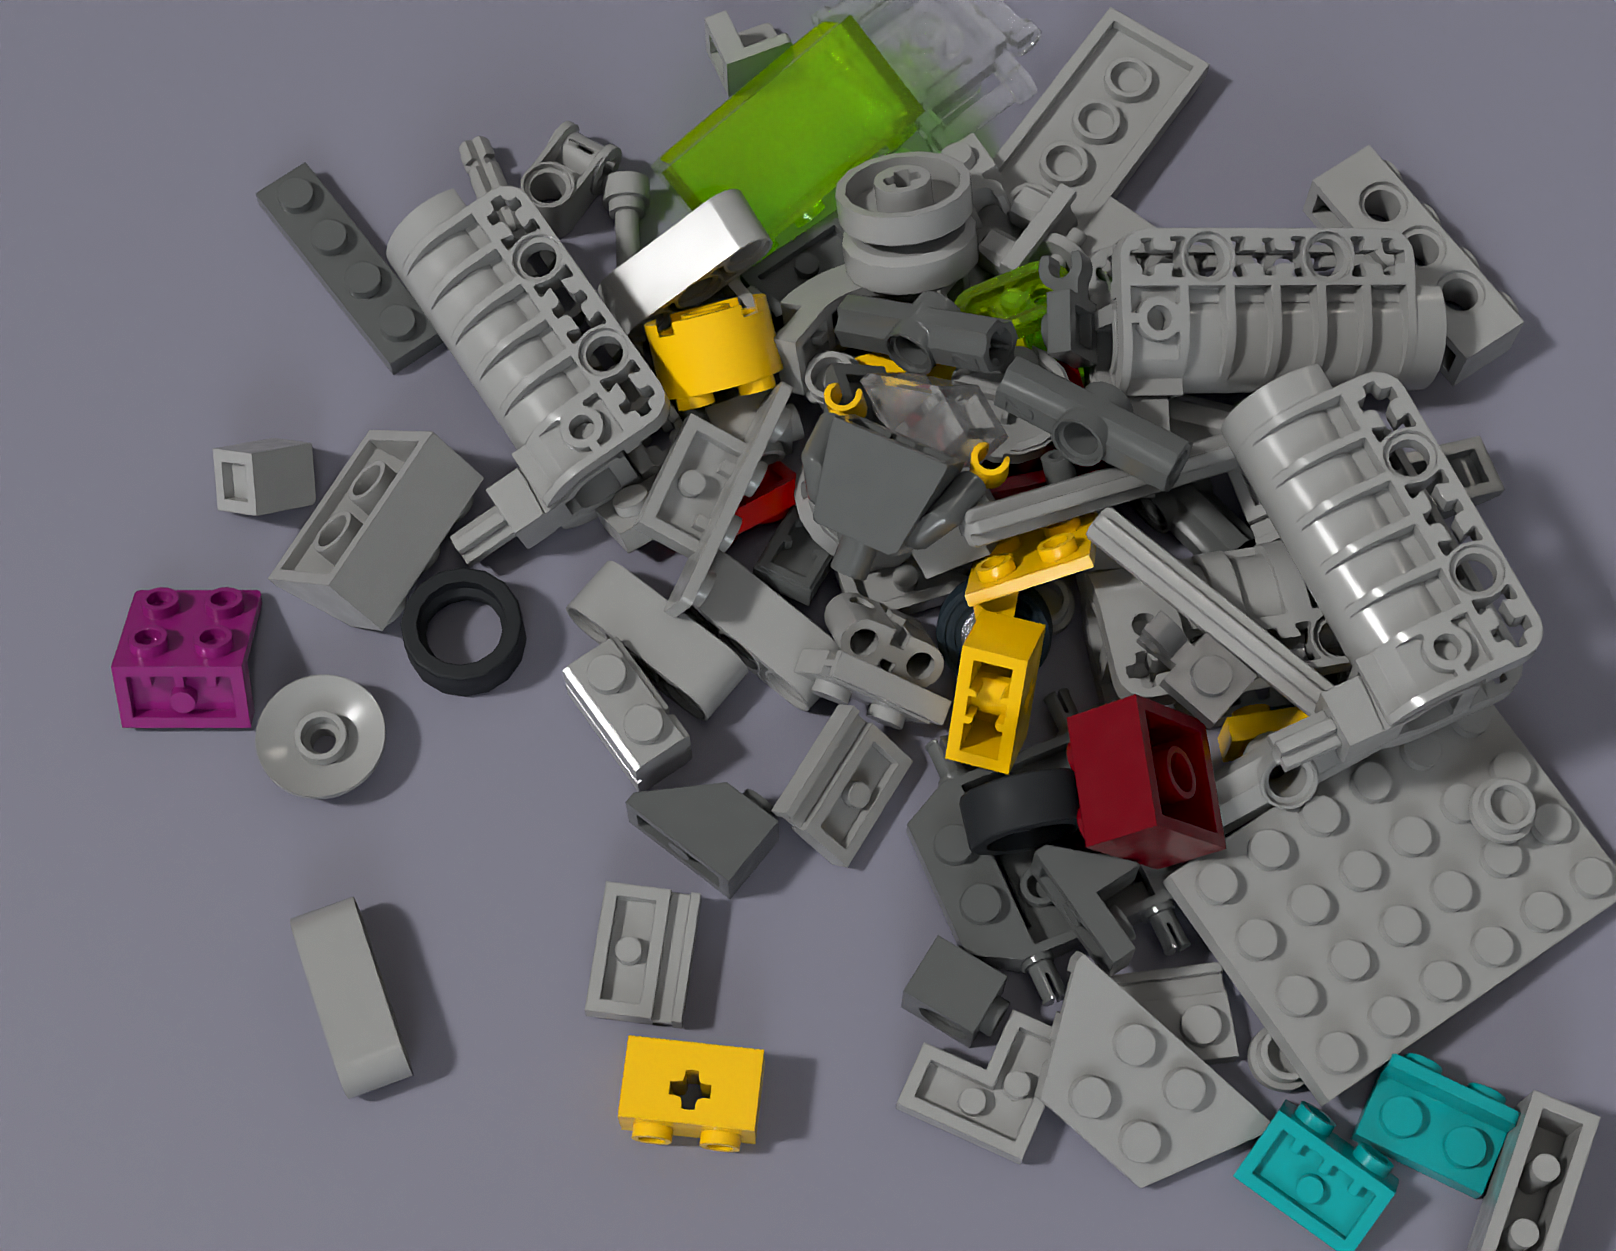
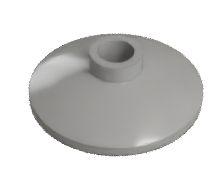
(315, 709)

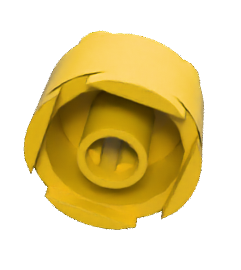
(715, 350)

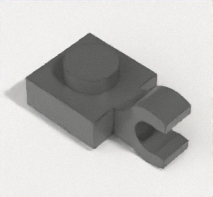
(1070, 319)

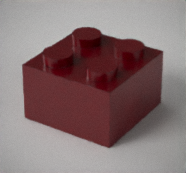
(1144, 783)

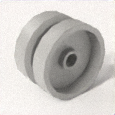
(907, 222)

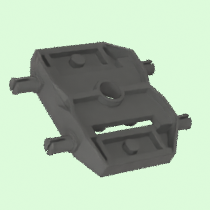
(976, 895)

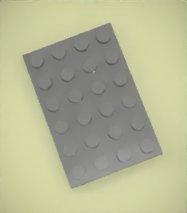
(1386, 904)

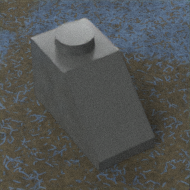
(709, 829)

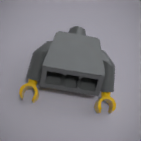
(885, 486)

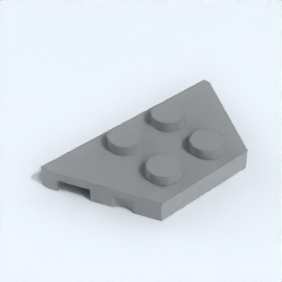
(1136, 1084)

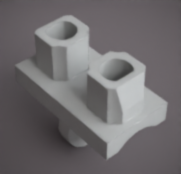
(1047, 228)

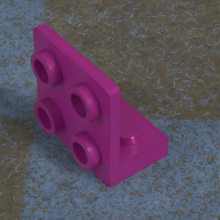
(186, 659)

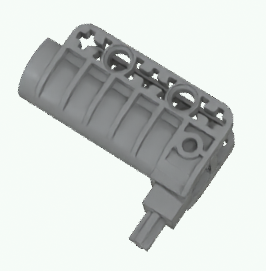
(1246, 330)
(532, 364)
(1380, 562)

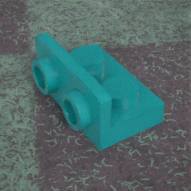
(1435, 1123)
(1319, 1176)

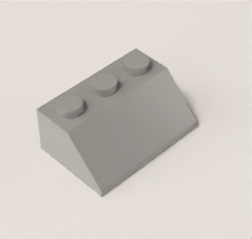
(378, 527)

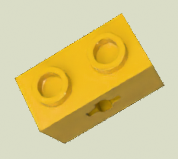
(995, 691)
(663, 1068)

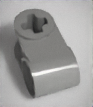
(570, 172)

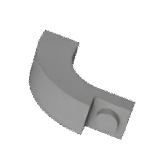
(812, 316)

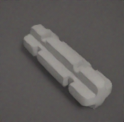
(486, 174)

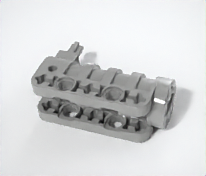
(1254, 579)

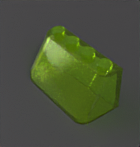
(795, 128)

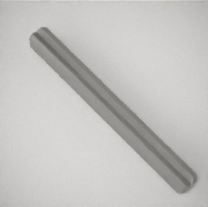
(1083, 496)
(1208, 609)

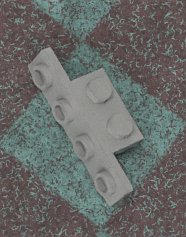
(701, 489)

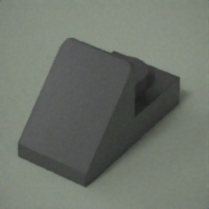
(1078, 887)

